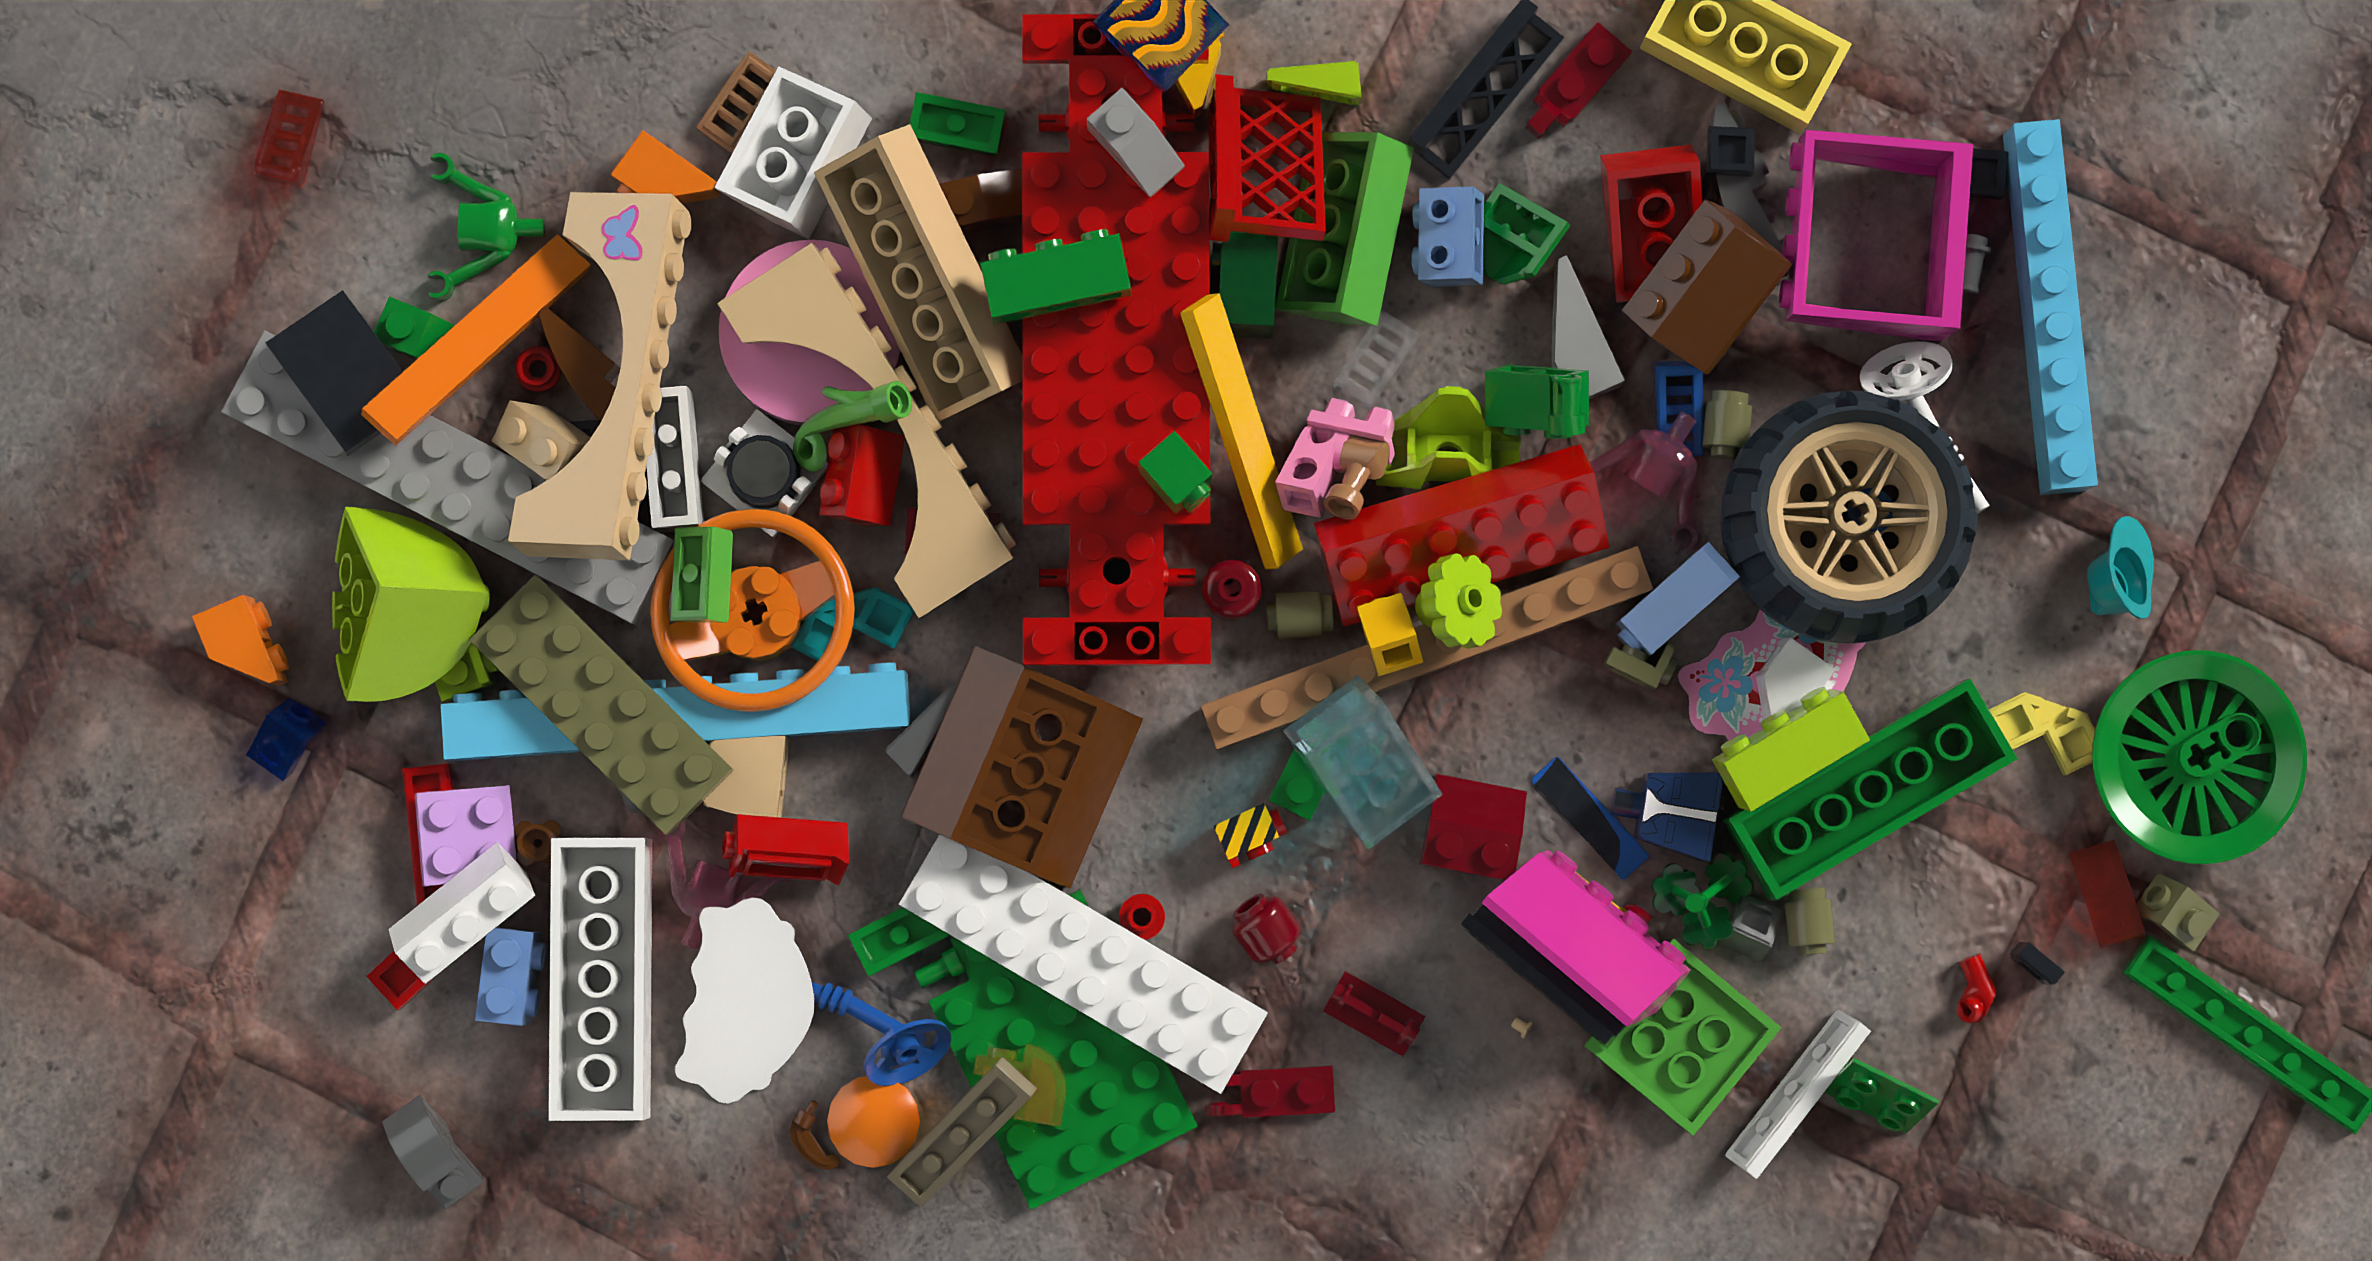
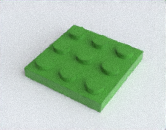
(1691, 1047)

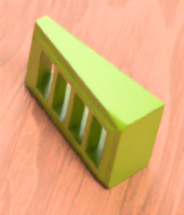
(1328, 81)

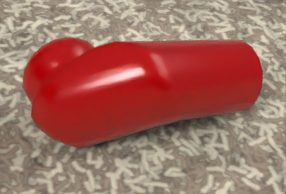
(1979, 991)

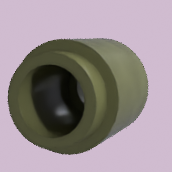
(1727, 423)
(1300, 614)
(1809, 921)

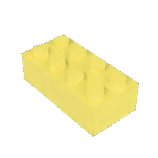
(1750, 54)

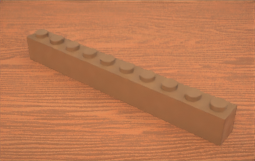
(1523, 615)

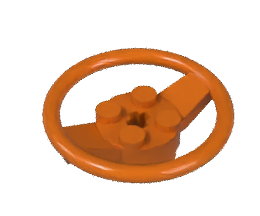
(789, 601)

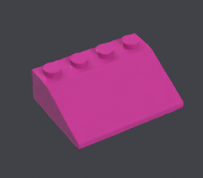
(1589, 936)

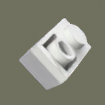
(1789, 676)

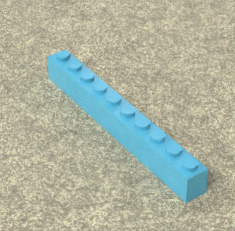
(839, 705)

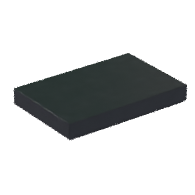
(336, 367)

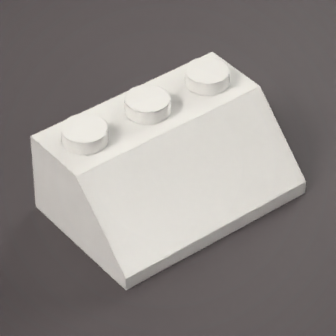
(786, 140)

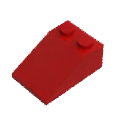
(1646, 207)

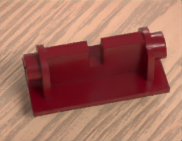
(1374, 1013)

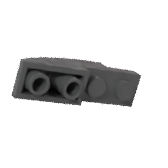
(1738, 191)

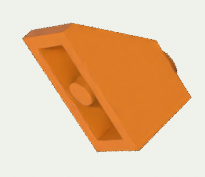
(659, 170)

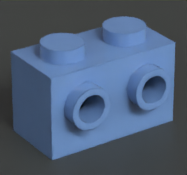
(1449, 236)
(510, 976)

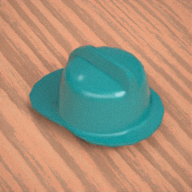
(2124, 573)

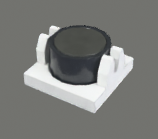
(761, 469)

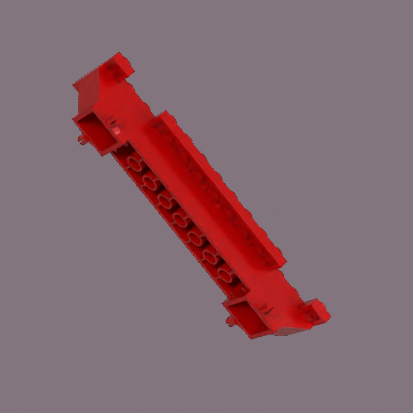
(1111, 373)

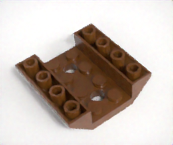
(993, 755)

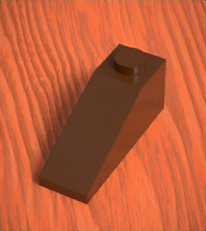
(985, 200)

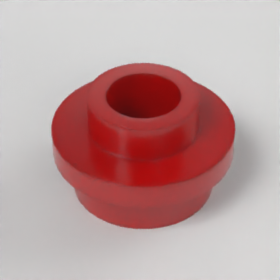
(528, 359)
(1142, 901)

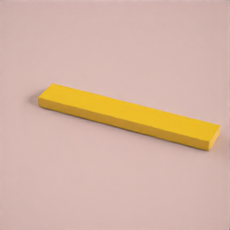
(1241, 429)

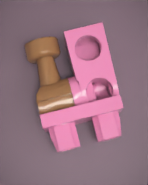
(1331, 445)

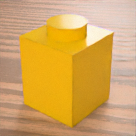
(1390, 634)

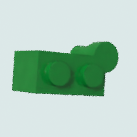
(1537, 399)

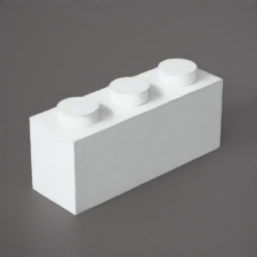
(674, 464)
(461, 912)

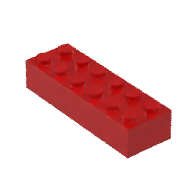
(1506, 517)

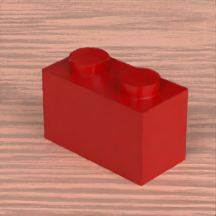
(862, 475)

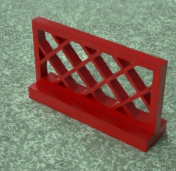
(1226, 168)

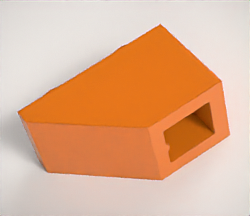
(239, 638)

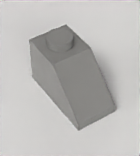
(1135, 142)

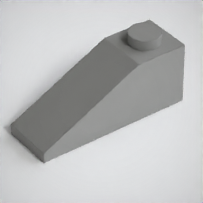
(1577, 335)

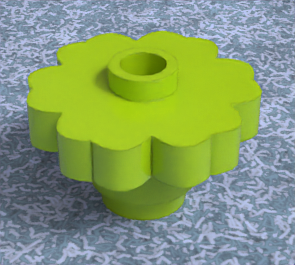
(1459, 601)

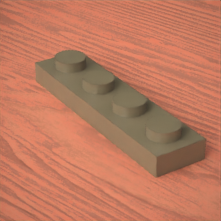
(961, 1132)

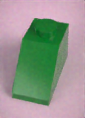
(409, 329)

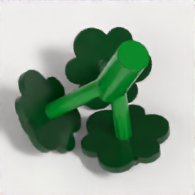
(1704, 922)

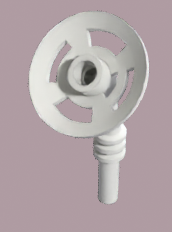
(1911, 384)

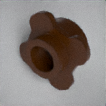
(527, 834)

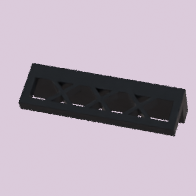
(1471, 78)
(1543, 975)

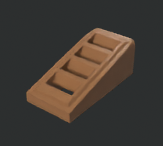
(738, 79)

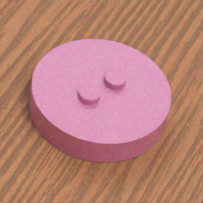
(788, 377)

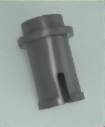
(1974, 257)

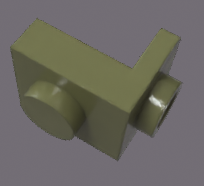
(2177, 911)

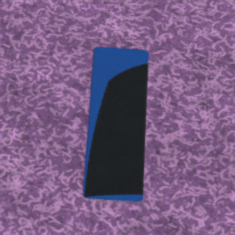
(1590, 818)

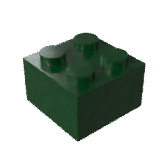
(1247, 282)

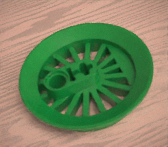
(2129, 796)

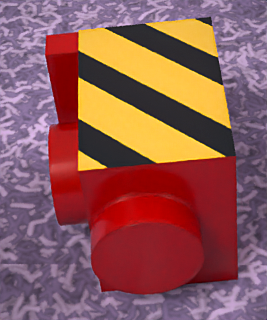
(1250, 833)

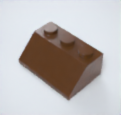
(1707, 286)

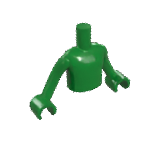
(482, 227)

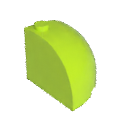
(402, 604)

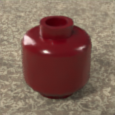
(1218, 595)
(1266, 929)

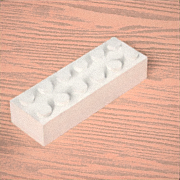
(600, 979)

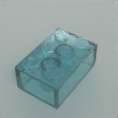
(1363, 762)

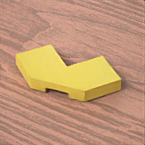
(2064, 728)

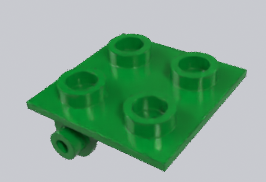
(1880, 1096)

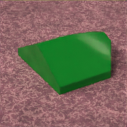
(1517, 236)

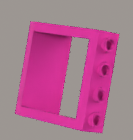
(1949, 165)

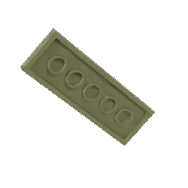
(601, 705)

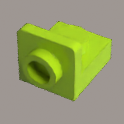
(469, 675)

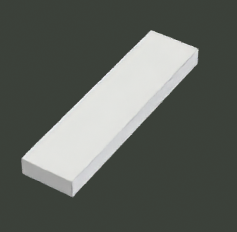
(1797, 1093)

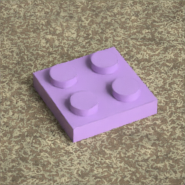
(460, 827)

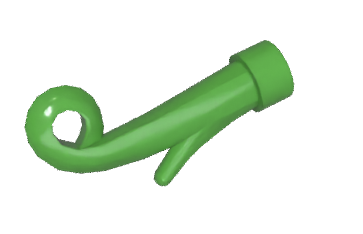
(882, 403)

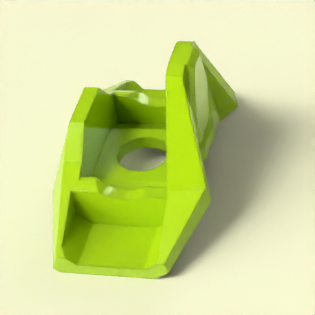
(1443, 419)

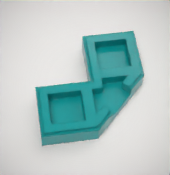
(874, 615)

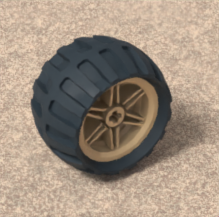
(1807, 585)

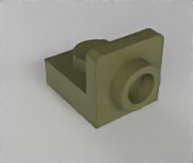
(1632, 665)

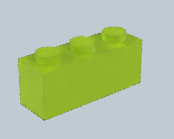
(1790, 748)

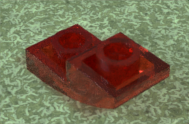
(2107, 894)

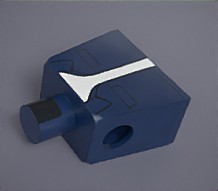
(1673, 811)

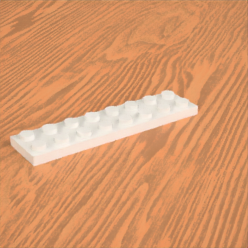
(1085, 960)

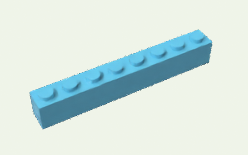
(2050, 307)

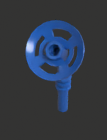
(898, 1046)

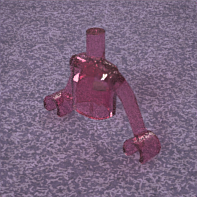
(1659, 465)
(706, 888)

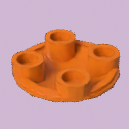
(873, 1122)

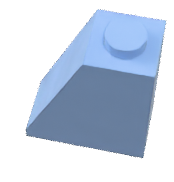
(1676, 600)

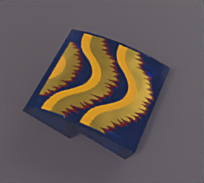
(1161, 34)

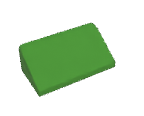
(701, 575)

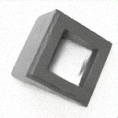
(1754, 927)

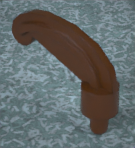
(805, 1141)

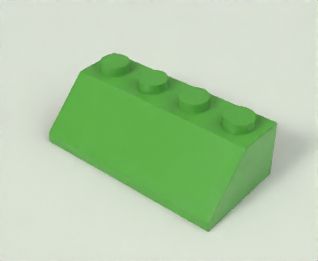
(1363, 200)

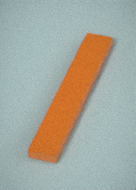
(475, 340)

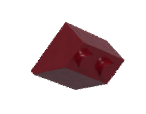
(1474, 828)

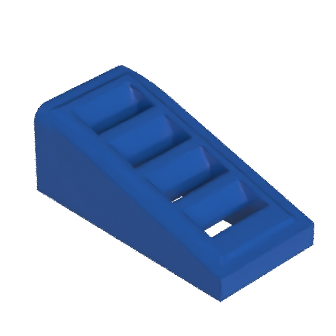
(1677, 369)

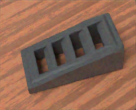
(915, 741)

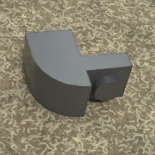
(429, 1153)

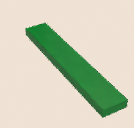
(2250, 1034)

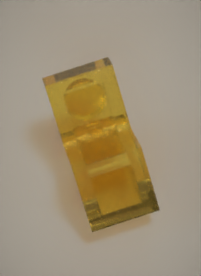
(1043, 1072)

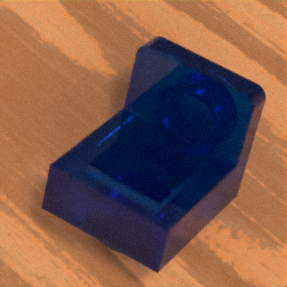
(284, 738)

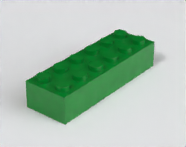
(1872, 790)

